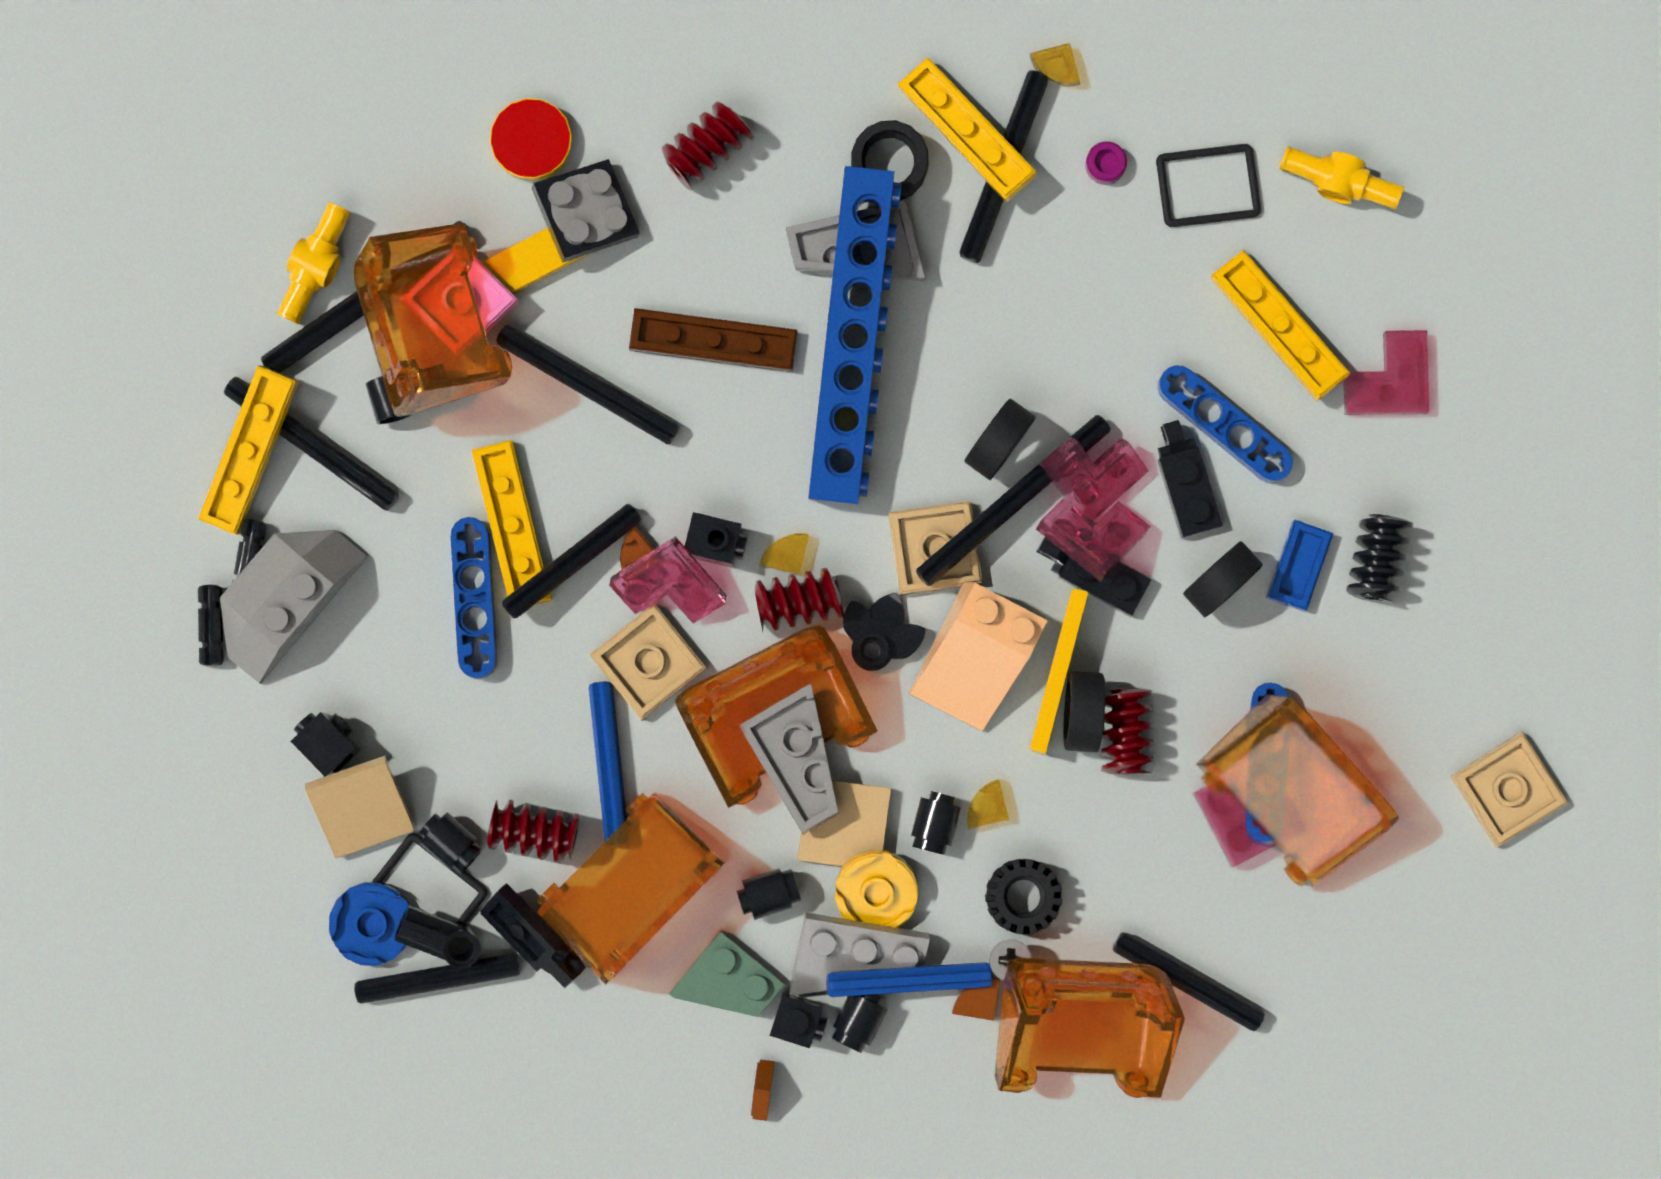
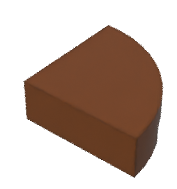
(633, 548)
(978, 1001)
(762, 1089)

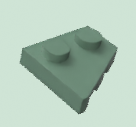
(728, 979)

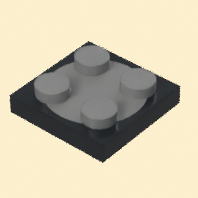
(585, 210)

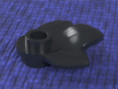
(884, 627)

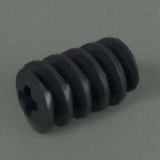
(1378, 558)

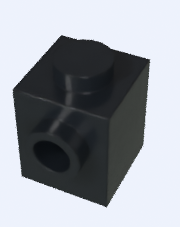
(715, 540)
(325, 742)
(798, 1021)

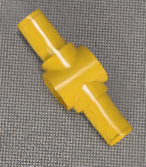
(1341, 177)
(313, 263)

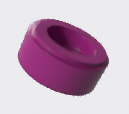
(1106, 163)

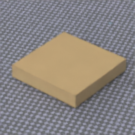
(922, 533)
(648, 661)
(1508, 789)
(359, 807)
(854, 830)

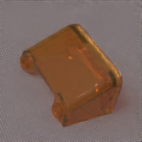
(426, 318)
(736, 694)
(1298, 788)
(629, 887)
(1087, 1021)

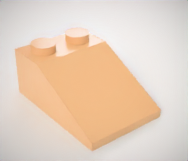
(977, 655)

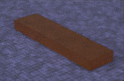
(713, 340)

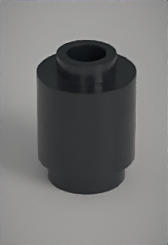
(935, 823)
(450, 842)
(768, 893)
(859, 1021)

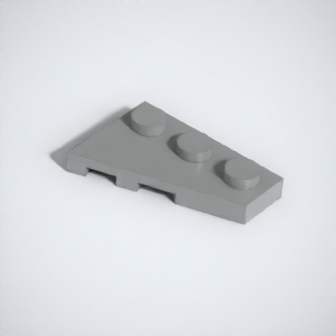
(815, 244)
(794, 757)
(849, 945)

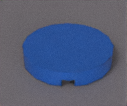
(366, 923)

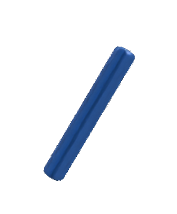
(607, 756)
(909, 979)

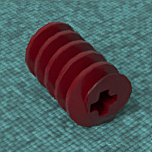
(705, 143)
(798, 599)
(1127, 732)
(532, 831)

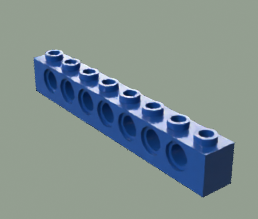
(859, 187)

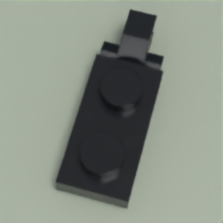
(1186, 483)
(1118, 589)
(531, 936)

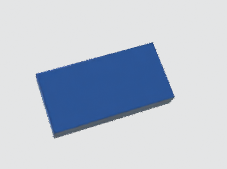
(1299, 565)

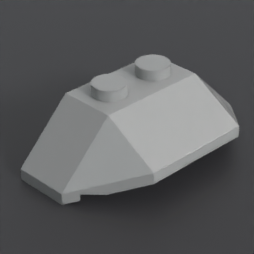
(283, 595)

